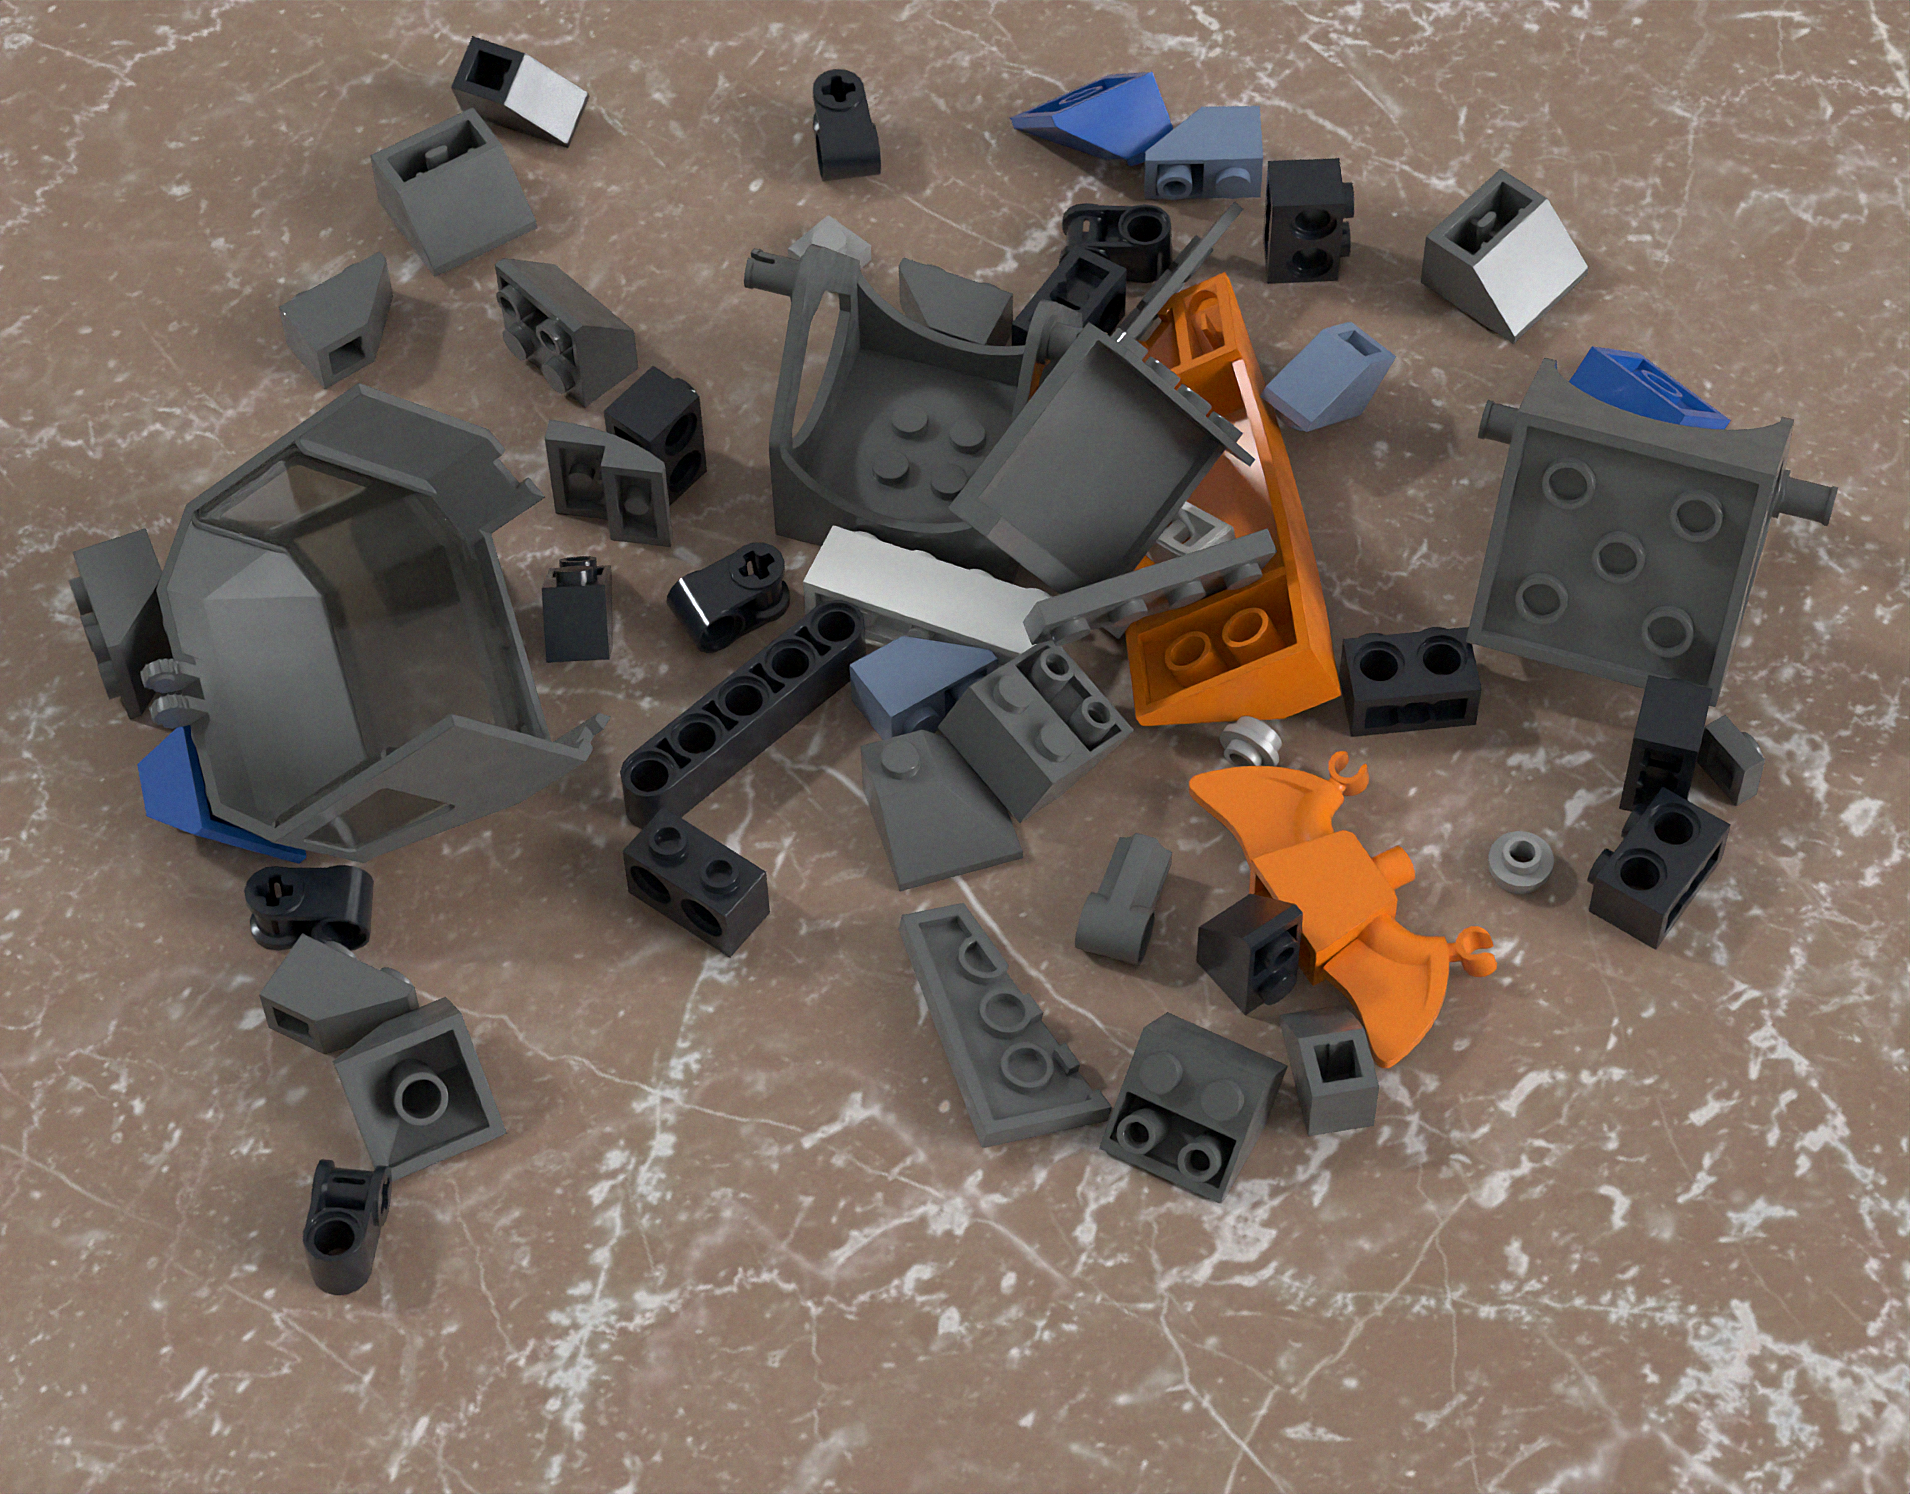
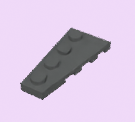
(1150, 590)
(998, 1047)

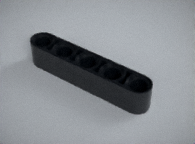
(754, 688)

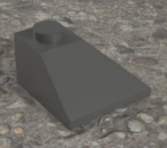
(933, 810)
(419, 1090)

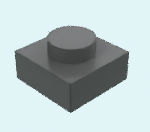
(1731, 759)

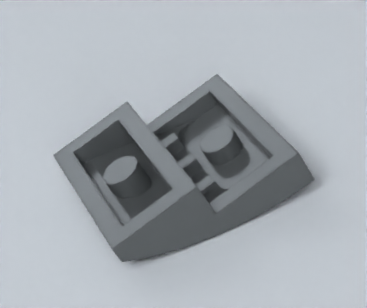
(609, 480)

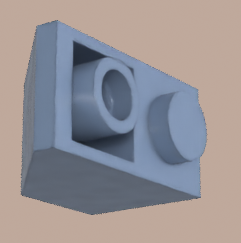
(1208, 156)
(1329, 378)
(915, 683)

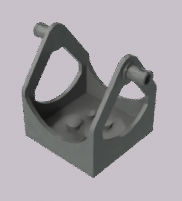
(895, 415)
(1628, 535)

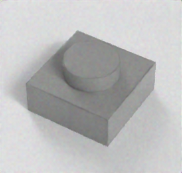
(834, 236)

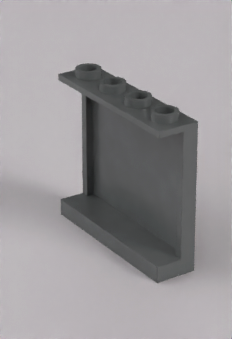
(1095, 464)

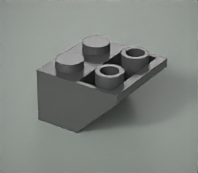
(452, 192)
(1503, 257)
(563, 330)
(124, 614)
(1034, 728)
(1192, 1106)

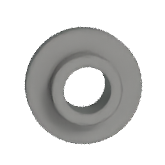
(1250, 743)
(1518, 876)

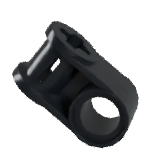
(843, 127)
(1126, 235)
(726, 601)
(315, 902)
(345, 1213)

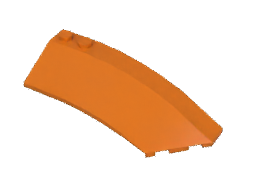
(1256, 646)

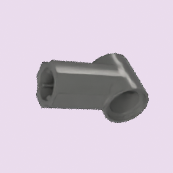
(1122, 913)

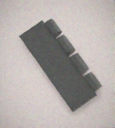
(1176, 275)

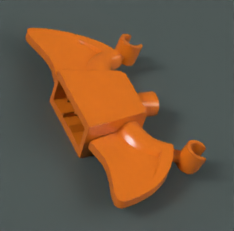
(1344, 896)

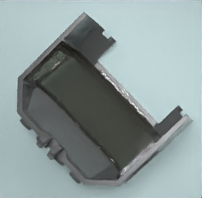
(357, 635)

